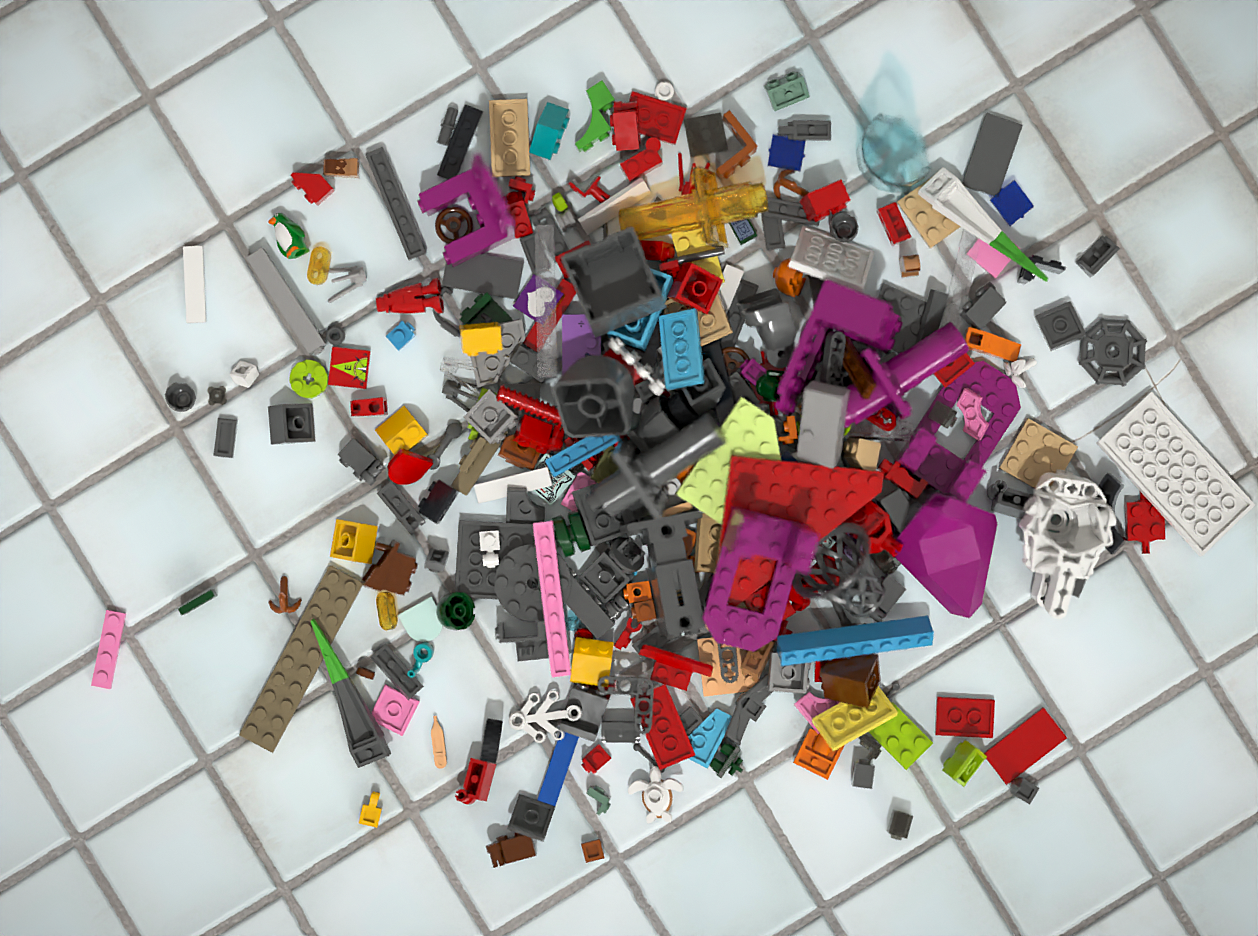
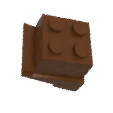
(391, 571)

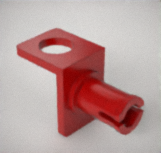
(592, 189)

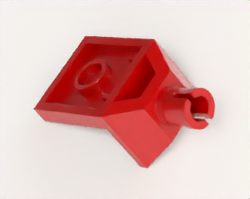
(878, 527)

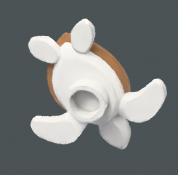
(656, 794)

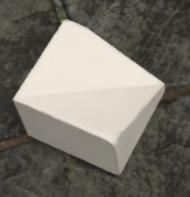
(244, 374)

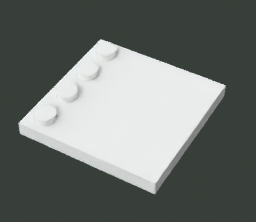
(830, 259)

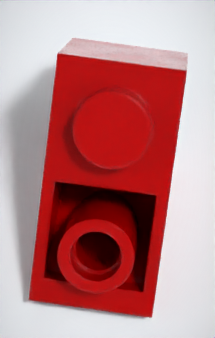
(314, 185)

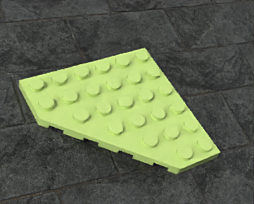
(747, 434)

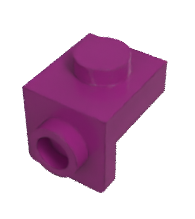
(752, 371)

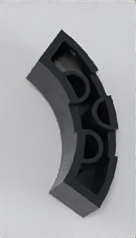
(1111, 487)

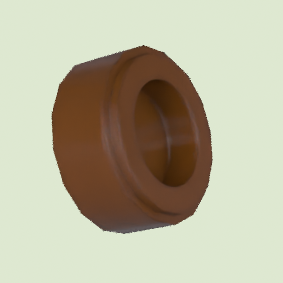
(364, 672)

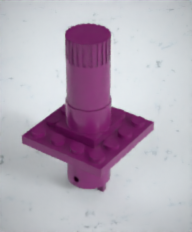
(904, 373)

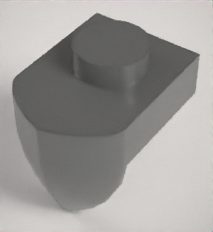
(1023, 789)

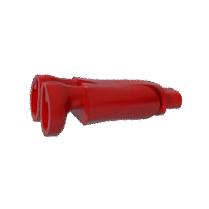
(412, 299)

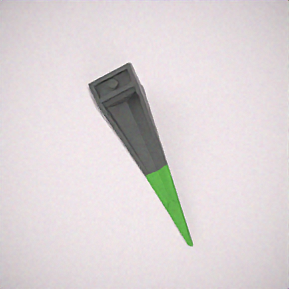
(361, 729)

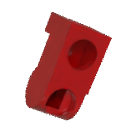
(369, 407)

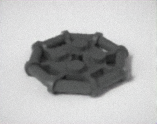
(1120, 360)

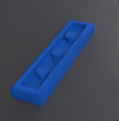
(557, 769)

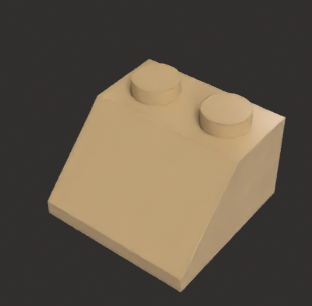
(861, 453)

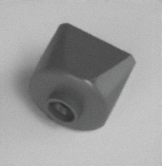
(595, 397)

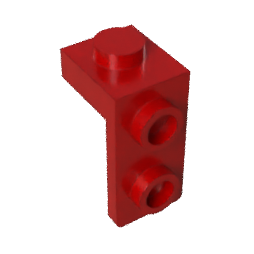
(518, 212)
(657, 250)

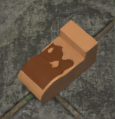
(341, 168)
(909, 265)

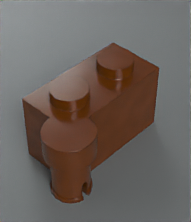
(511, 849)

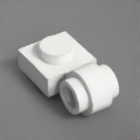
(488, 542)

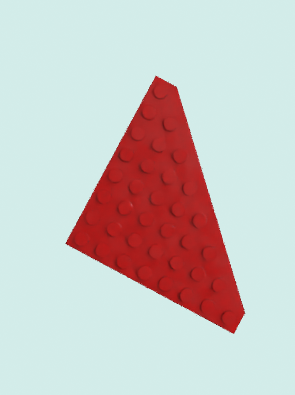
(793, 492)

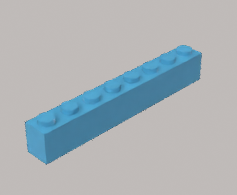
(854, 640)

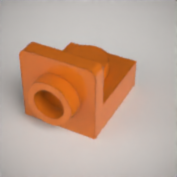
(790, 427)

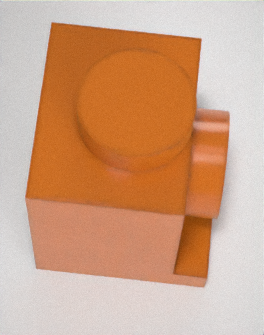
(645, 594)

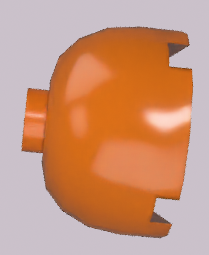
(788, 280)

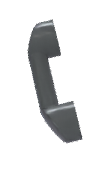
(453, 431)

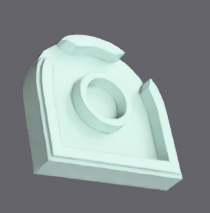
(422, 621)

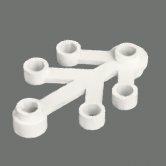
(633, 357)
(541, 717)

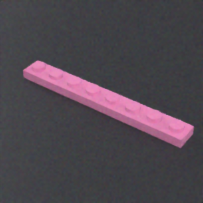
(552, 599)

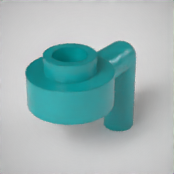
(420, 657)

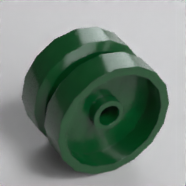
(570, 533)

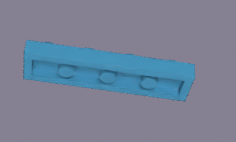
(579, 452)

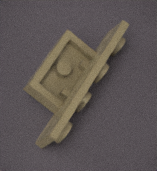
(474, 464)

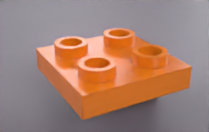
(817, 755)

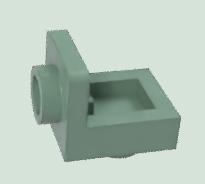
(598, 794)

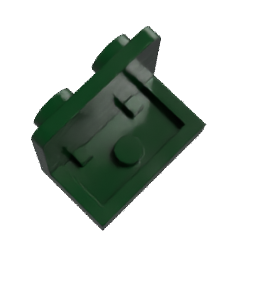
(486, 305)

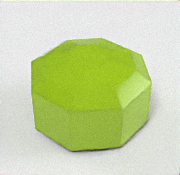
(559, 202)

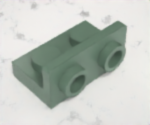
(786, 90)

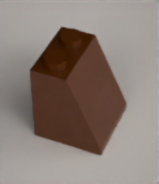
(851, 679)

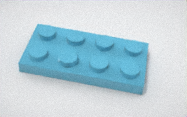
(681, 349)

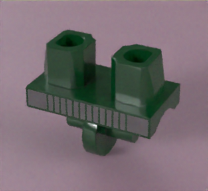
(731, 753)

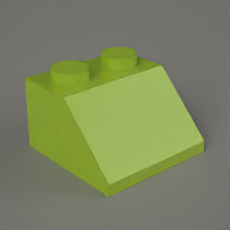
(964, 762)

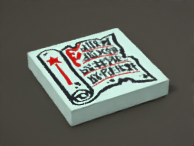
(559, 482)

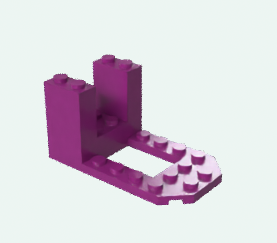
(482, 195)
(838, 310)
(939, 466)
(762, 535)

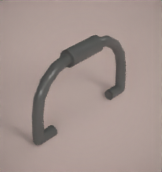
(448, 327)

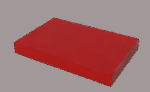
(658, 117)
(964, 717)

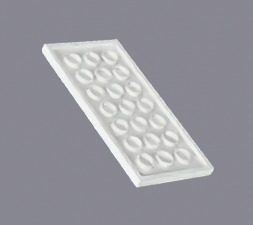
(1175, 474)

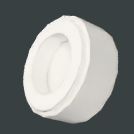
(664, 91)

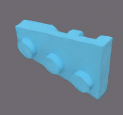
(708, 736)

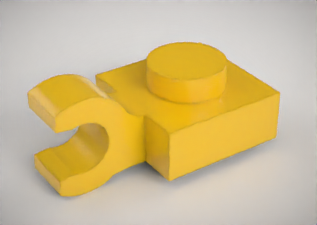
(371, 813)

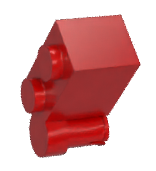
(625, 126)
(643, 162)
(538, 435)
(477, 782)

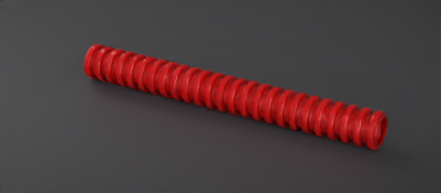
(532, 405)

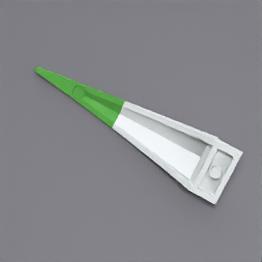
(957, 204)

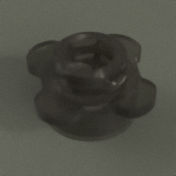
(216, 400)

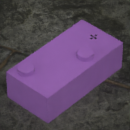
(577, 339)

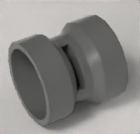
(614, 609)

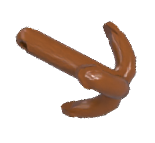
(791, 185)
(283, 599)

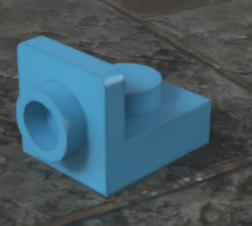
(401, 335)

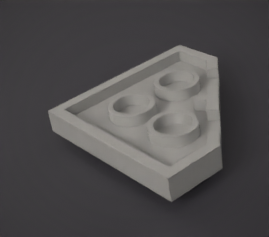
(492, 365)

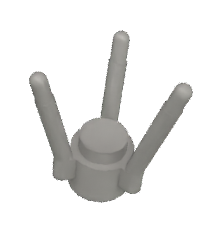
(356, 275)

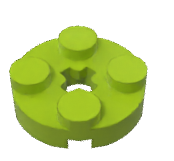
(317, 372)

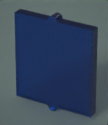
(786, 153)
(1011, 203)

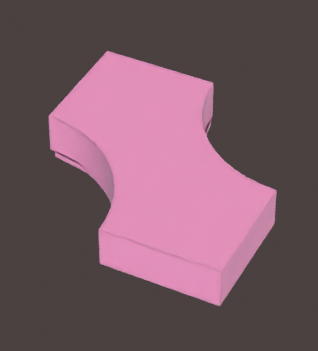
(970, 405)

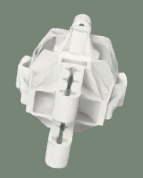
(1072, 550)

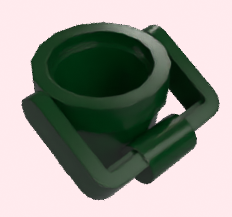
(768, 385)

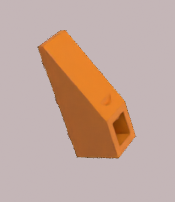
(991, 344)

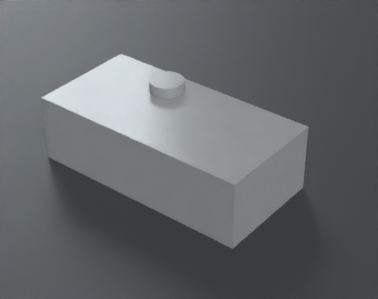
(822, 424)

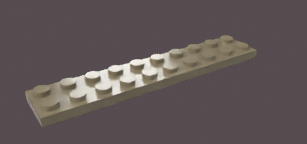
(300, 660)

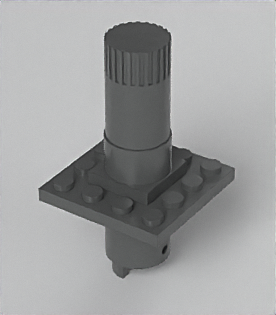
(645, 474)

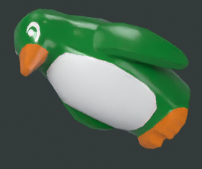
(288, 236)

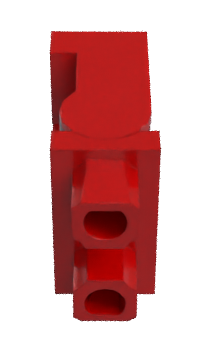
(901, 478)

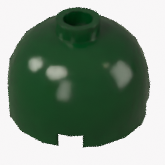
(455, 611)

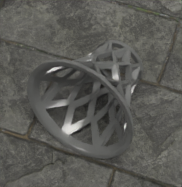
(848, 589)

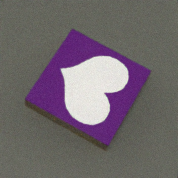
(527, 300)

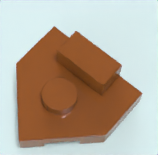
(517, 454)

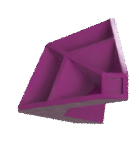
(950, 552)

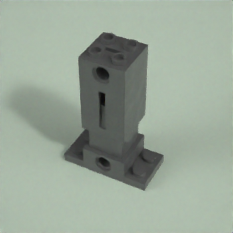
(670, 573)

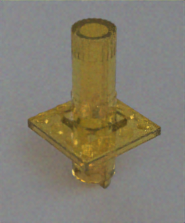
(702, 209)

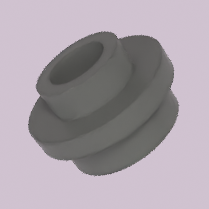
(329, 333)

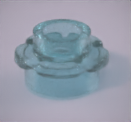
(573, 623)

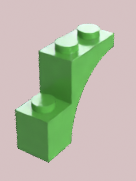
(598, 129)

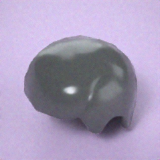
(843, 227)
(180, 397)

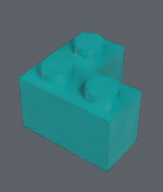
(548, 131)

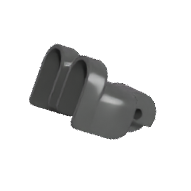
(773, 324)

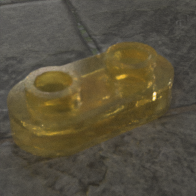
(319, 265)
(386, 610)

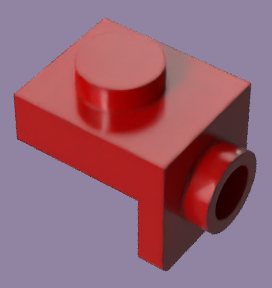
(520, 185)

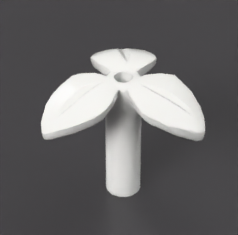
(1017, 368)

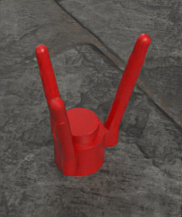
(688, 187)

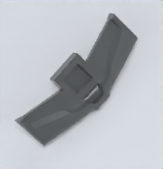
(748, 707)

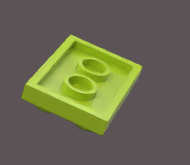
(902, 739)

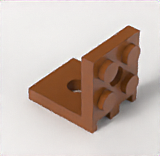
(743, 156)

